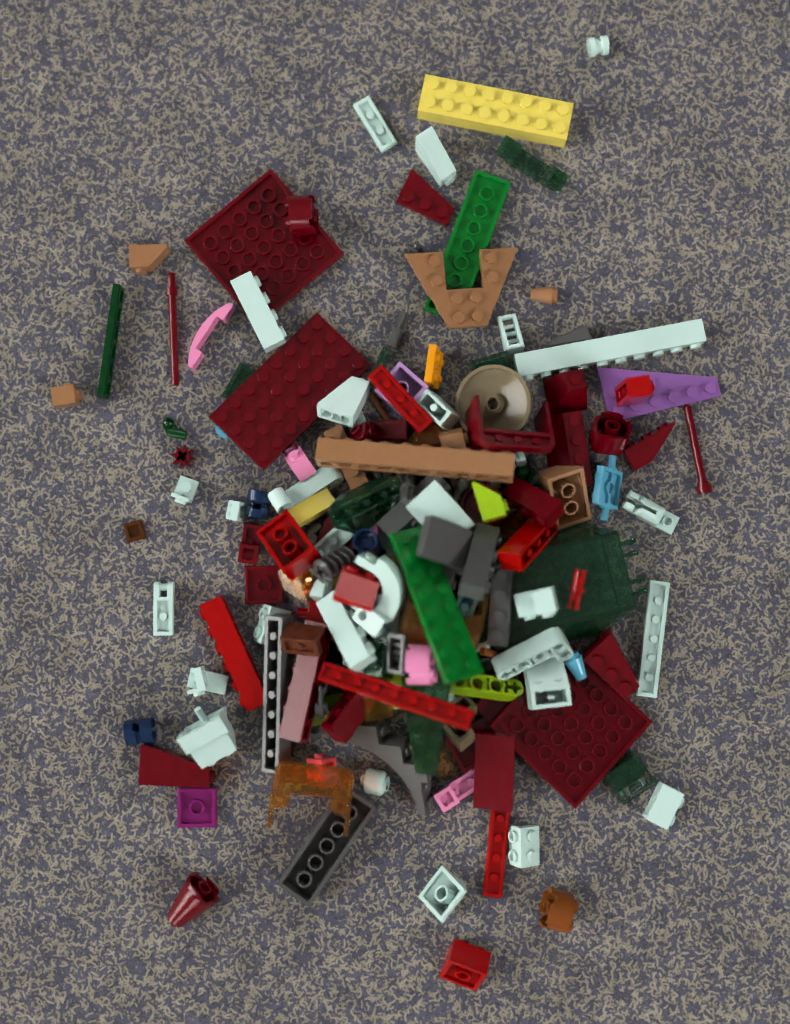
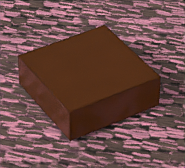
(134, 531)

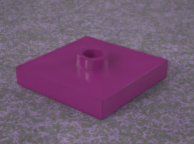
(196, 807)

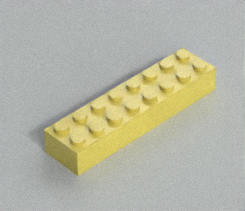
(495, 110)

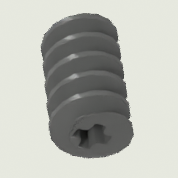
(332, 564)

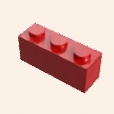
(633, 390)

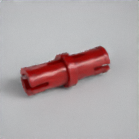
(576, 589)

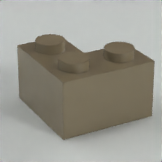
(461, 738)

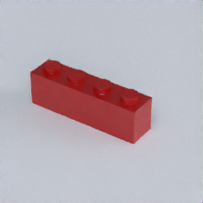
(525, 545)

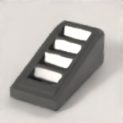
(577, 335)
(391, 659)

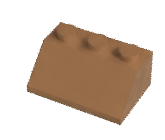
(569, 486)

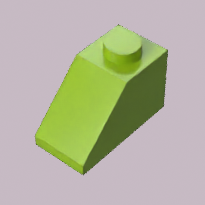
(489, 503)

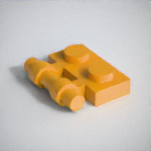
(434, 367)

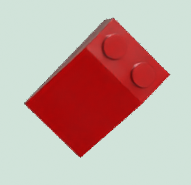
(288, 545)

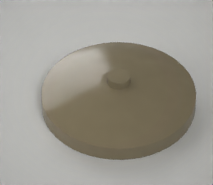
(502, 397)

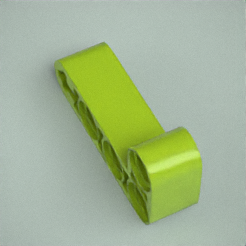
(485, 690)

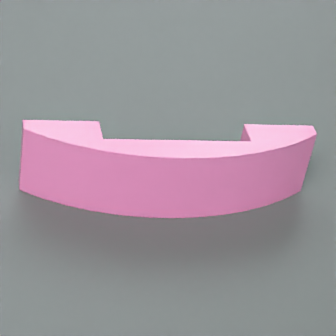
(222, 314)
(455, 791)

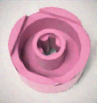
(420, 665)

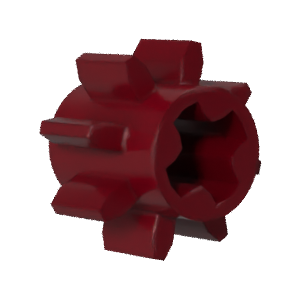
(189, 458)

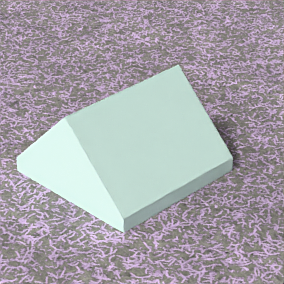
(443, 893)

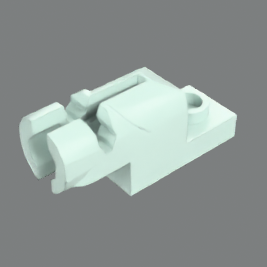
(651, 513)

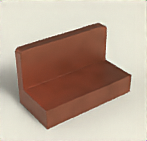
(302, 639)

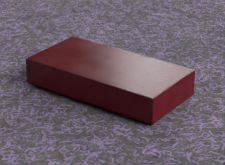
(391, 429)

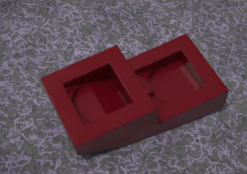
(250, 544)

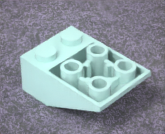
(547, 685)

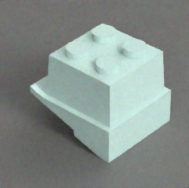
(208, 738)

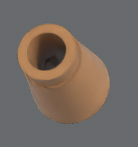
(545, 294)

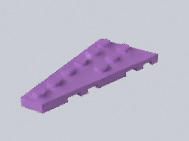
(669, 392)

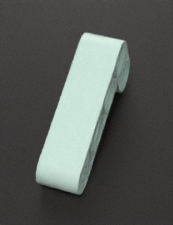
(323, 478)
(532, 652)

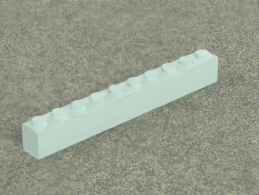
(609, 349)

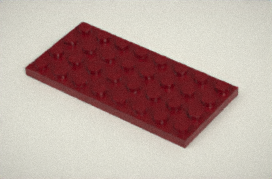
(284, 392)

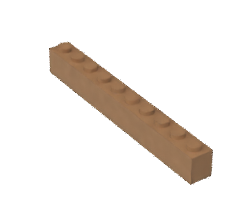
(415, 460)

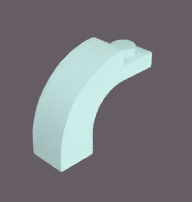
(392, 583)

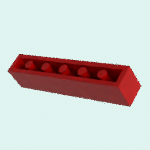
(234, 652)

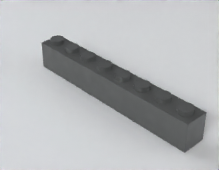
(275, 692)

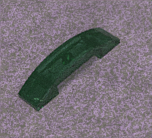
(531, 166)

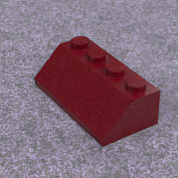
(570, 443)

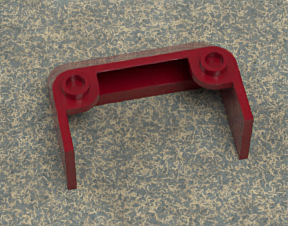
(510, 440)

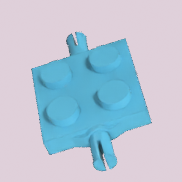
(607, 487)

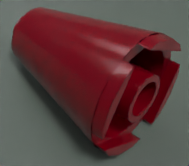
(193, 900)

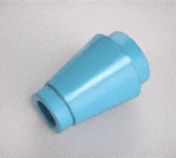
(576, 666)

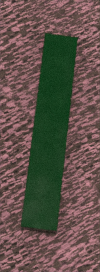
(110, 341)

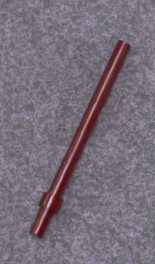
(172, 292)

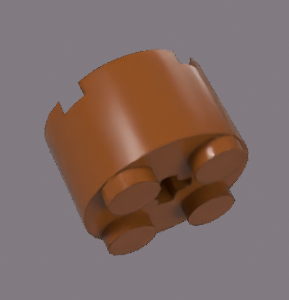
(557, 910)

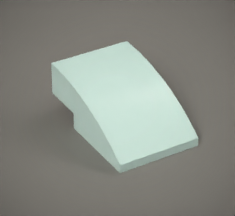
(438, 503)

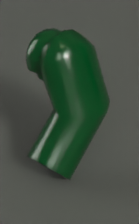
(172, 430)

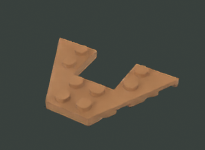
(463, 306)

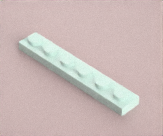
(653, 638)

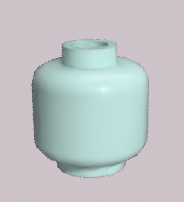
(375, 782)

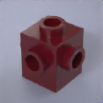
(363, 431)

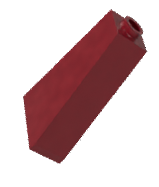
(170, 768)

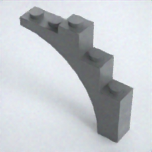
(397, 753)

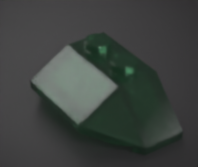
(365, 504)

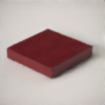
(263, 585)

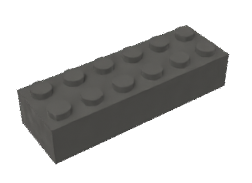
(325, 849)

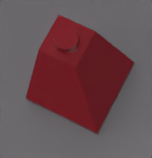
(566, 392)

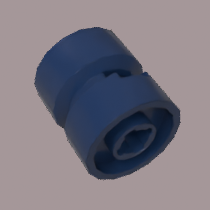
(257, 497)
(367, 541)
(137, 731)

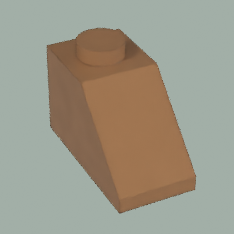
(146, 257)

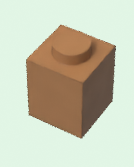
(66, 396)

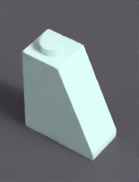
(435, 157)
(345, 402)

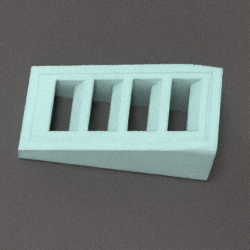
(514, 345)
(320, 589)

